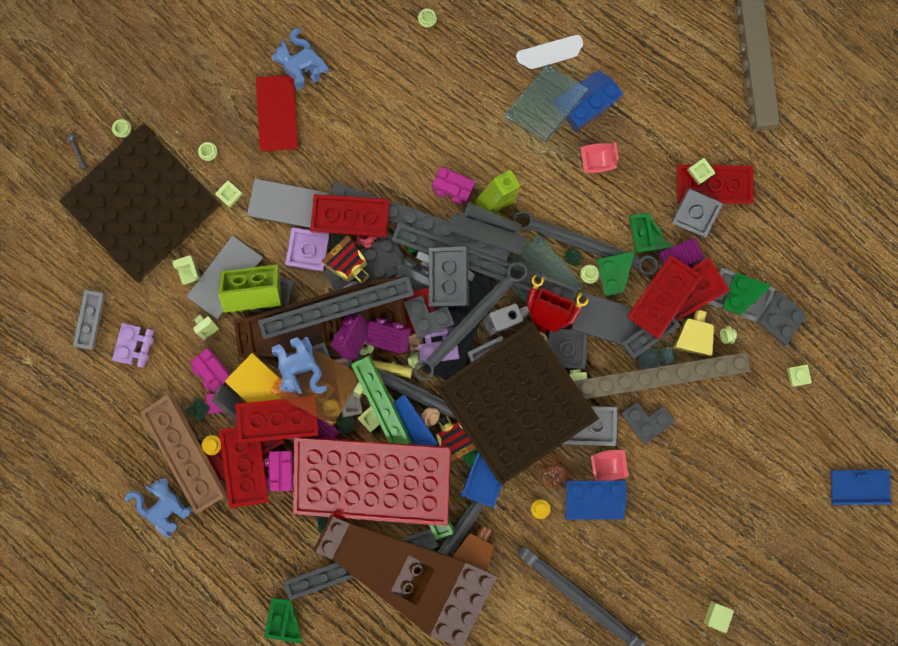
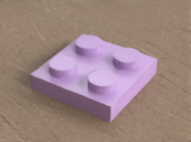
(307, 249)

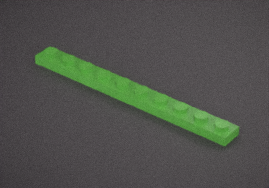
(388, 416)

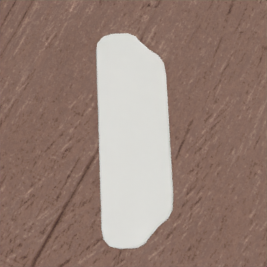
(550, 52)

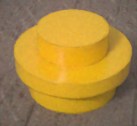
(211, 445)
(540, 509)

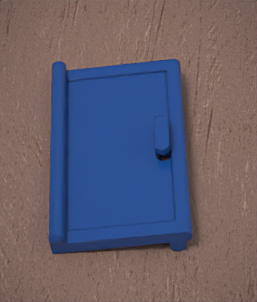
(481, 484)
(865, 488)

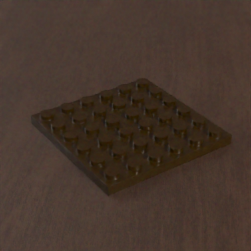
(140, 203)
(517, 403)

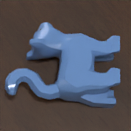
(301, 62)
(298, 363)
(162, 509)

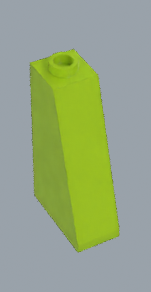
(499, 193)

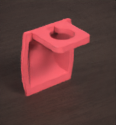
(599, 157)
(609, 465)

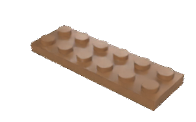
(183, 453)

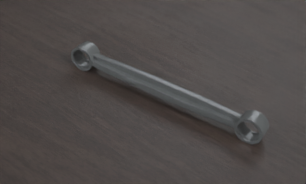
(581, 242)
(470, 321)
(412, 391)
(461, 528)
(579, 598)

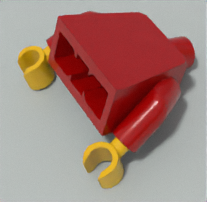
(550, 309)

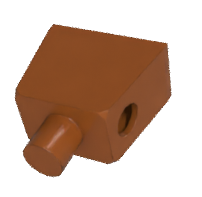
(476, 548)

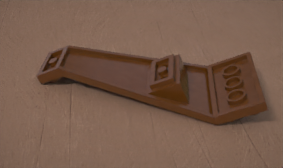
(250, 338)
(441, 594)

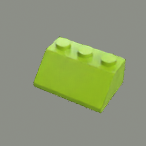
(250, 288)

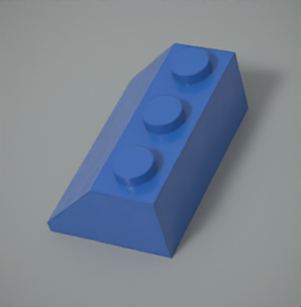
(601, 96)
(413, 423)
(594, 499)

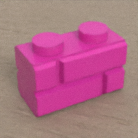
(453, 185)
(210, 369)
(280, 470)

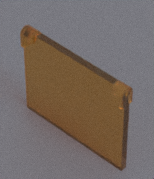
(326, 405)

